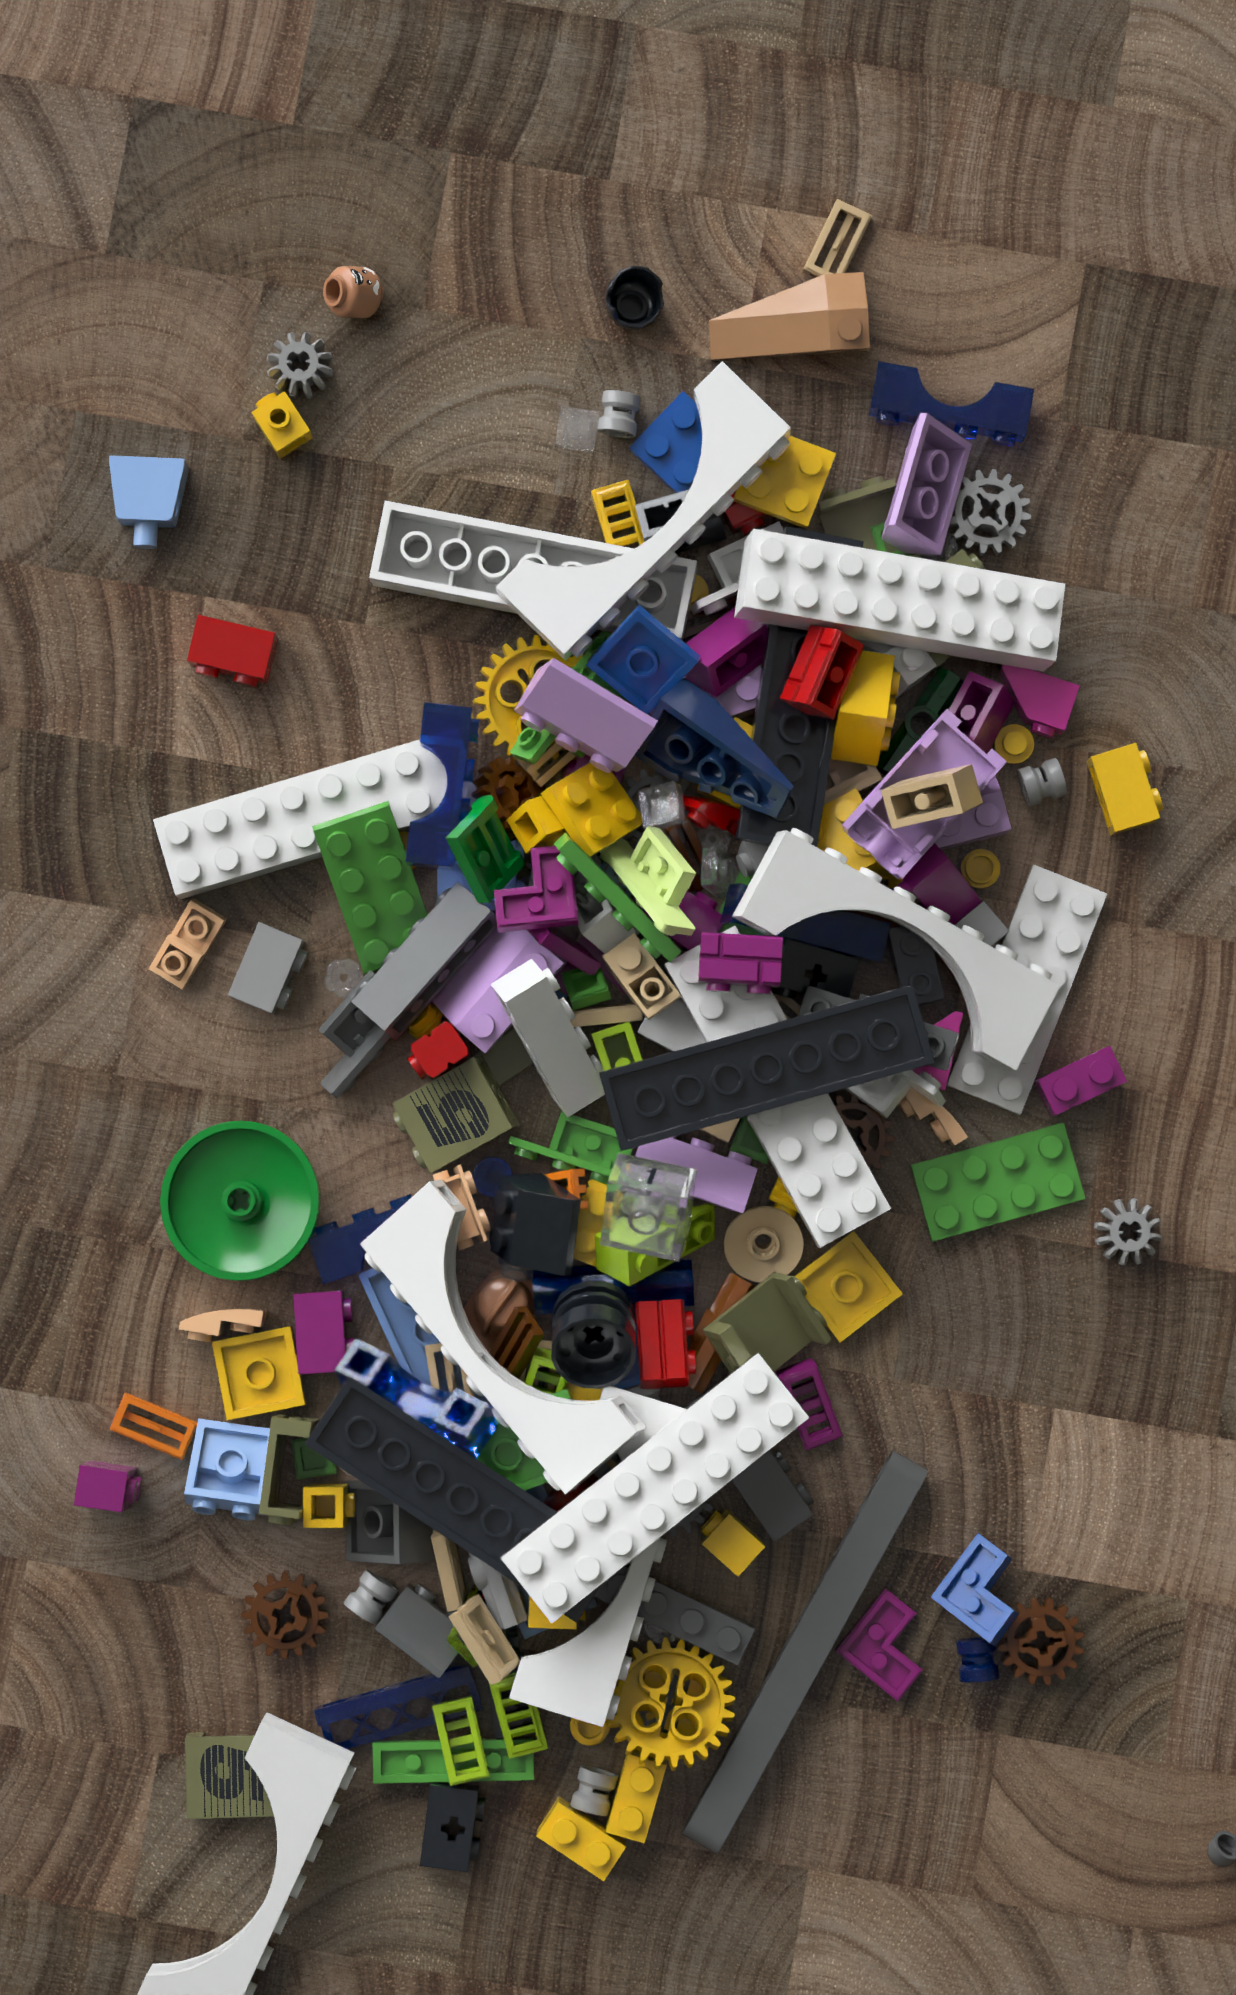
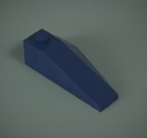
(708, 747)

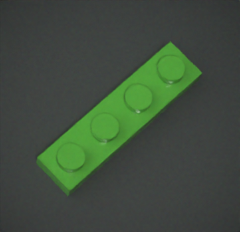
(603, 888)
(424, 1761)

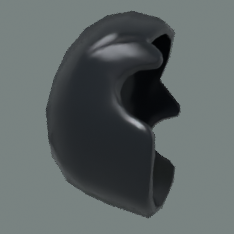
(634, 298)

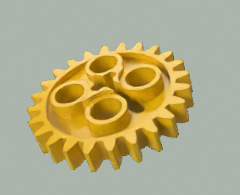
(499, 713)
(703, 1711)

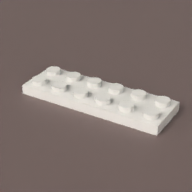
(1050, 931)

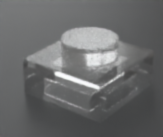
(577, 429)
(662, 805)
(717, 871)

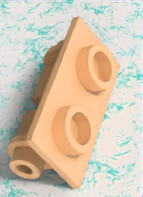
(475, 1221)

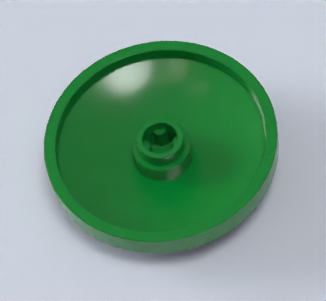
(240, 1200)

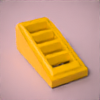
(609, 492)

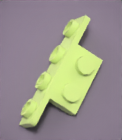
(655, 877)

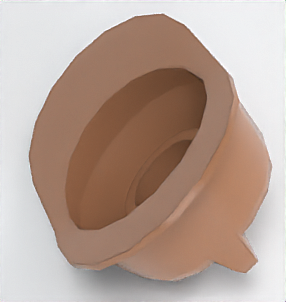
(494, 1303)

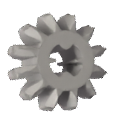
(299, 351)
(1127, 1218)

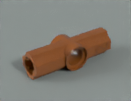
(706, 1356)

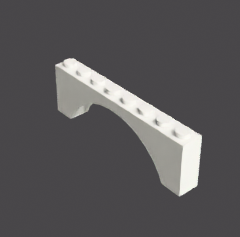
(573, 602)
(1000, 993)
(419, 1259)
(583, 1672)
(301, 1782)

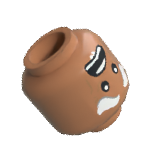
(353, 292)

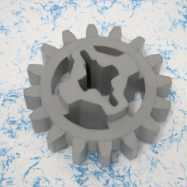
(999, 526)

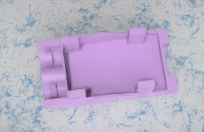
(937, 750)

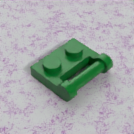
(484, 850)

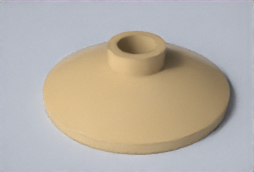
(757, 1260)

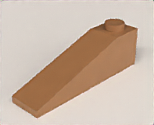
(807, 319)

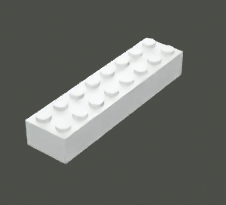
(469, 556)
(900, 600)
(274, 823)
(802, 1138)
(654, 1488)

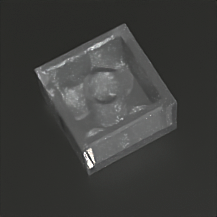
(648, 1207)

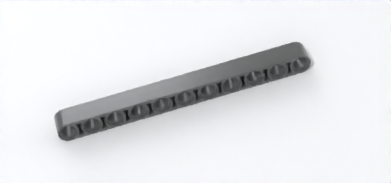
(804, 1652)

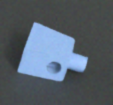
(147, 494)

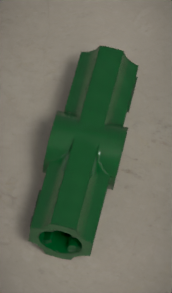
(931, 704)

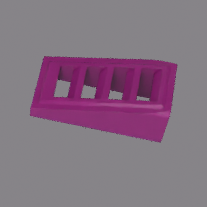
(798, 1372)

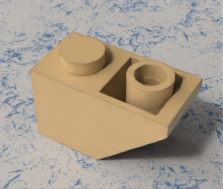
(640, 977)

